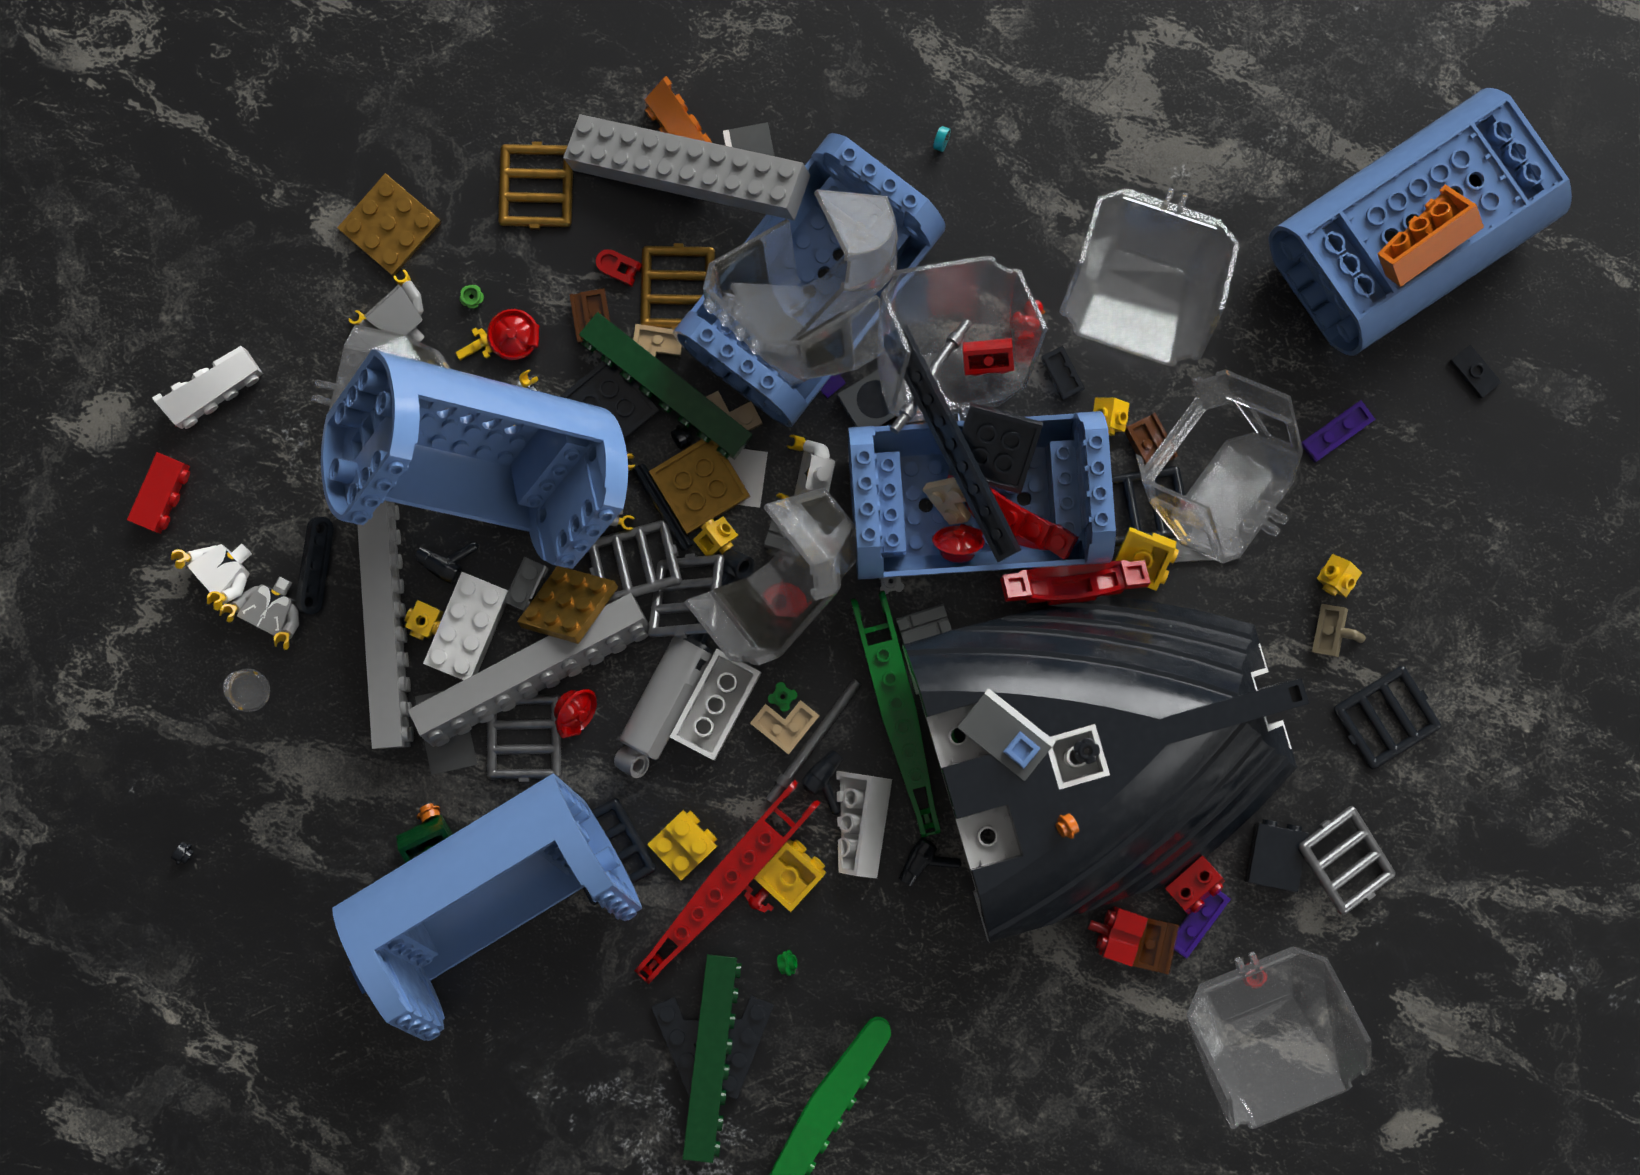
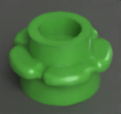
(471, 290)

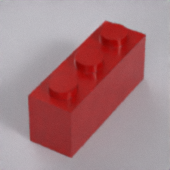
(159, 493)

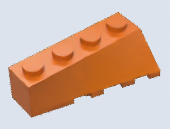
(672, 113)
(1429, 237)

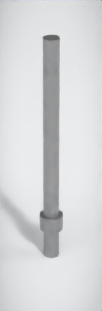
(784, 780)

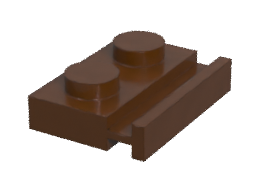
(585, 306)
(1147, 436)
(1157, 946)

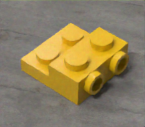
(1154, 549)
(683, 844)
(791, 874)

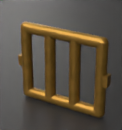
(505, 196)
(648, 275)

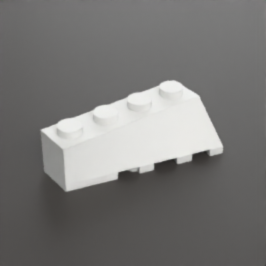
(209, 388)
(861, 822)

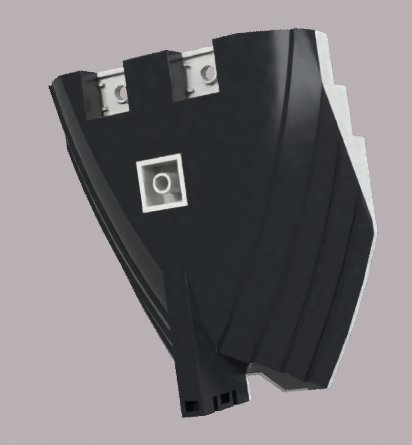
(1175, 732)

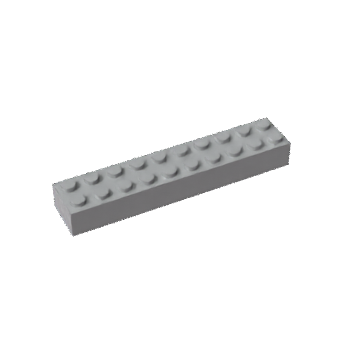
(687, 166)
(385, 629)
(527, 673)

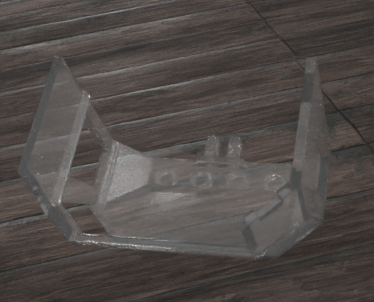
(1240, 481)

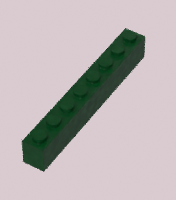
(666, 386)
(710, 1057)

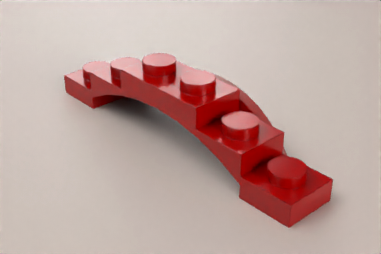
(1033, 530)
(1074, 582)

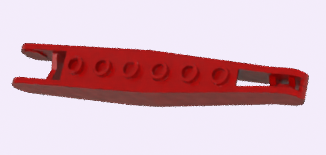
(725, 883)

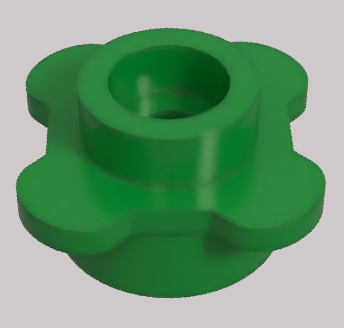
(782, 703)
(787, 963)

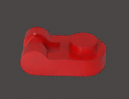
(609, 263)

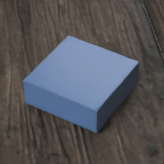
(1021, 750)

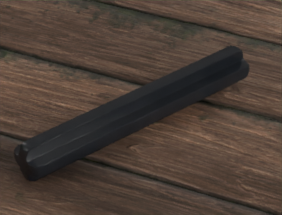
(662, 507)

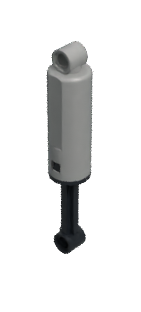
(671, 686)

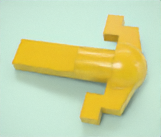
(476, 345)

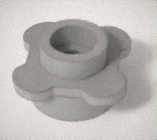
(888, 587)

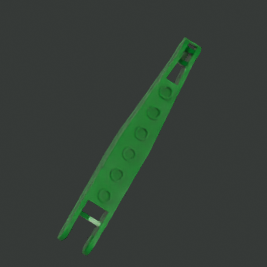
(898, 712)
(831, 1099)

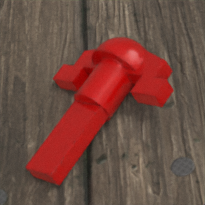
(755, 902)

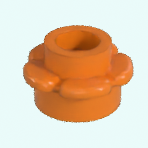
(428, 812)
(1067, 826)

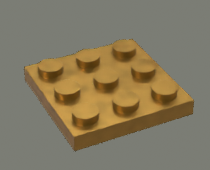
(389, 224)
(699, 485)
(567, 604)

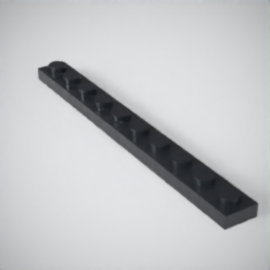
(958, 454)

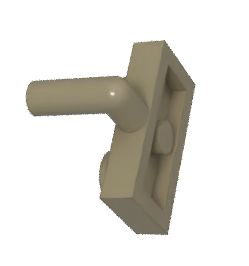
(1331, 631)

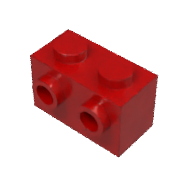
(988, 357)
(1196, 885)

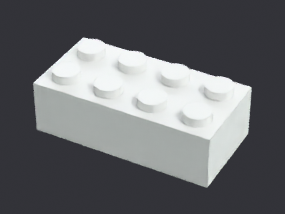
(467, 627)
(715, 705)

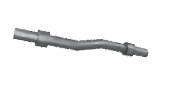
(953, 341)

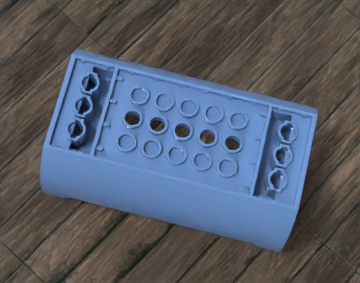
(838, 167)
(1334, 242)
(547, 475)
(1065, 482)
(473, 894)

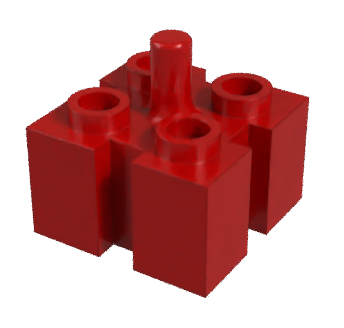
(1120, 935)

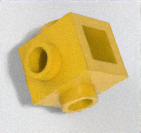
(1115, 413)
(715, 537)
(1339, 576)
(415, 616)

